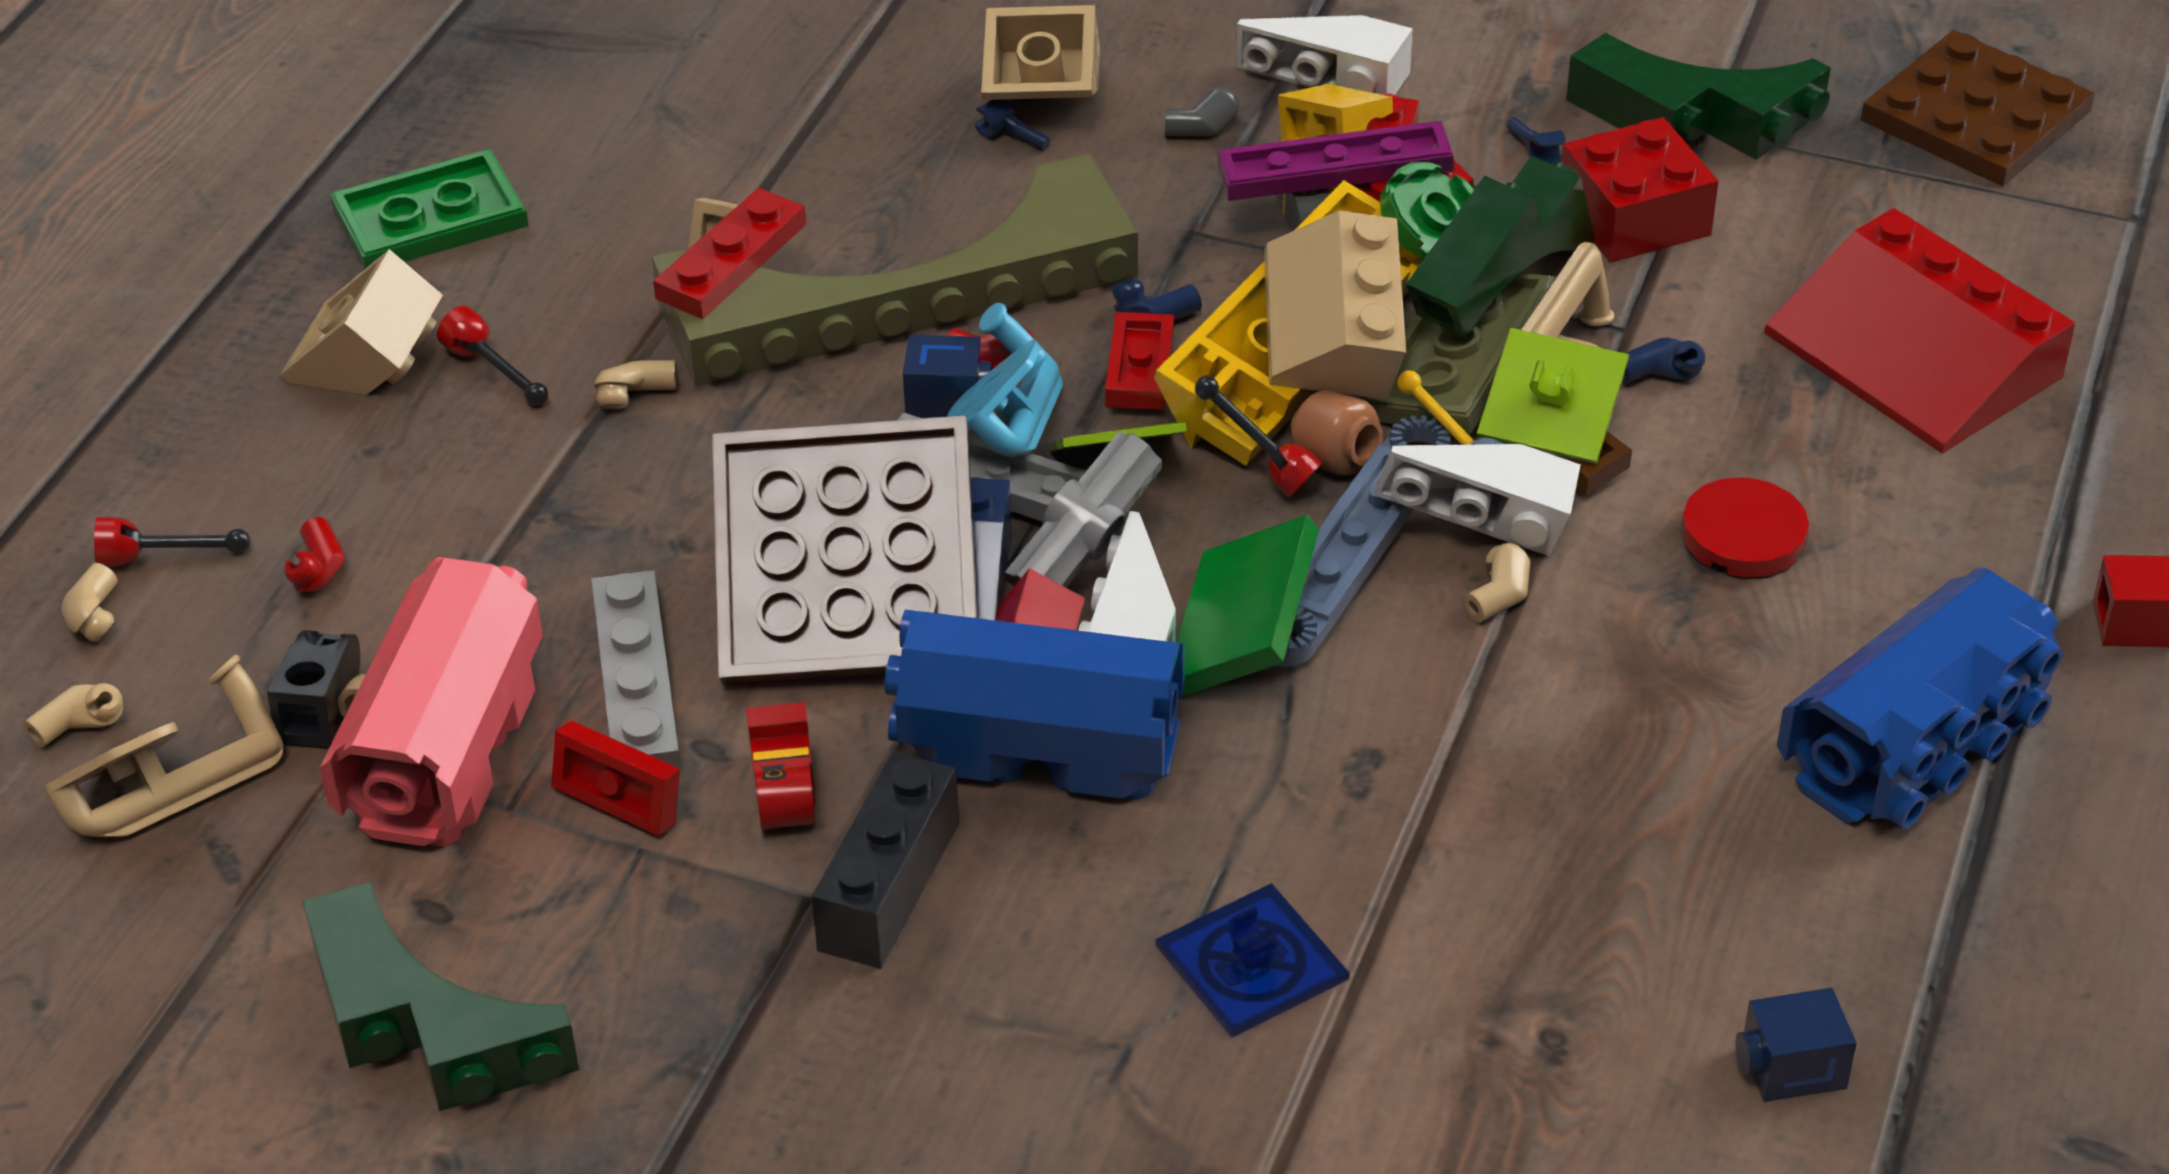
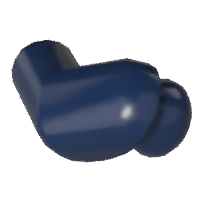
(1179, 302)
(1665, 359)

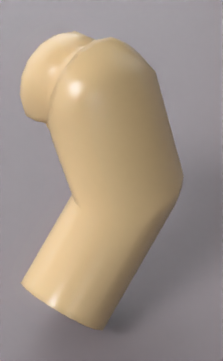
(634, 376)
(1507, 586)
(82, 602)
(75, 709)

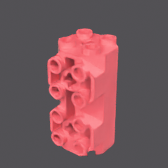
(436, 704)

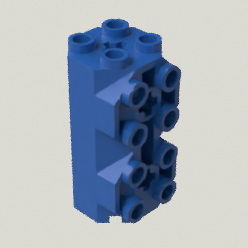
(1019, 693)
(1913, 700)

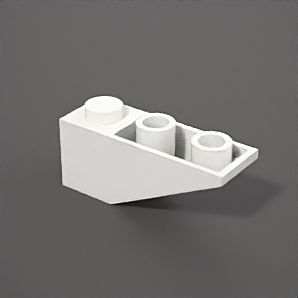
(1327, 50)
(1486, 487)
(1134, 594)

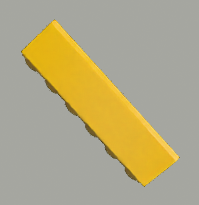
(1235, 352)

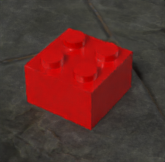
(1643, 188)

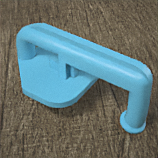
(1023, 408)

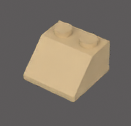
(1040, 52)
(366, 330)

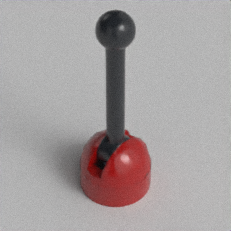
(465, 335)
(1288, 464)
(119, 541)

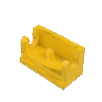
(1329, 111)

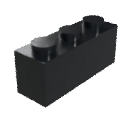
(886, 860)

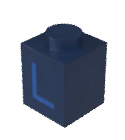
(940, 372)
(1796, 1044)

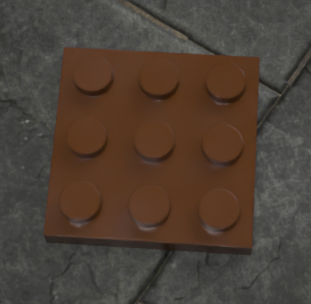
(1977, 107)

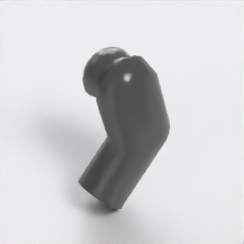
(1205, 118)

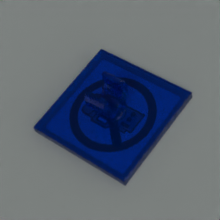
(1252, 960)

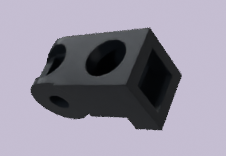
(309, 685)

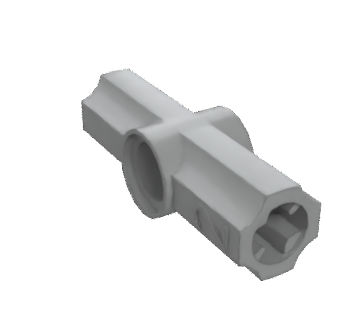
(1088, 512)

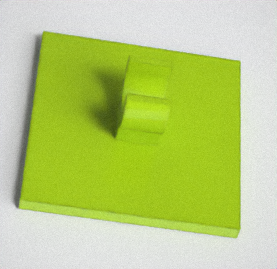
(1553, 395)
(1105, 437)

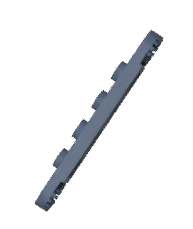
(1353, 542)

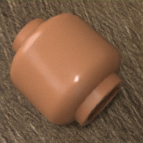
(1337, 431)

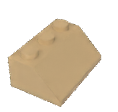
(1336, 306)

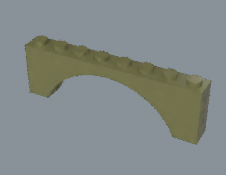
(1055, 244)

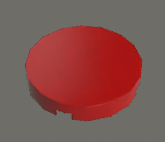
(1745, 526)

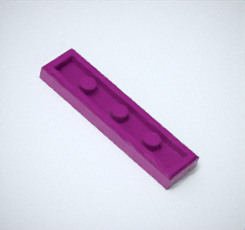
(1331, 159)

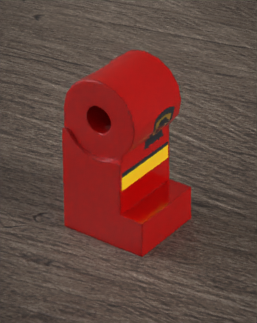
(782, 765)

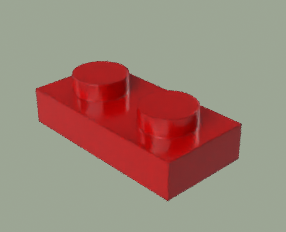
(1137, 350)
(615, 777)

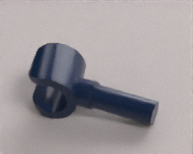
(1001, 116)
(1540, 145)

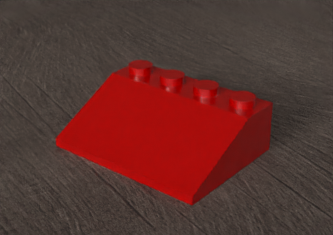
(1923, 331)

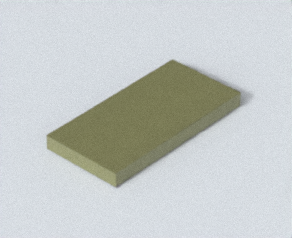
(1457, 368)

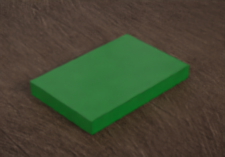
(429, 208)
(1245, 603)

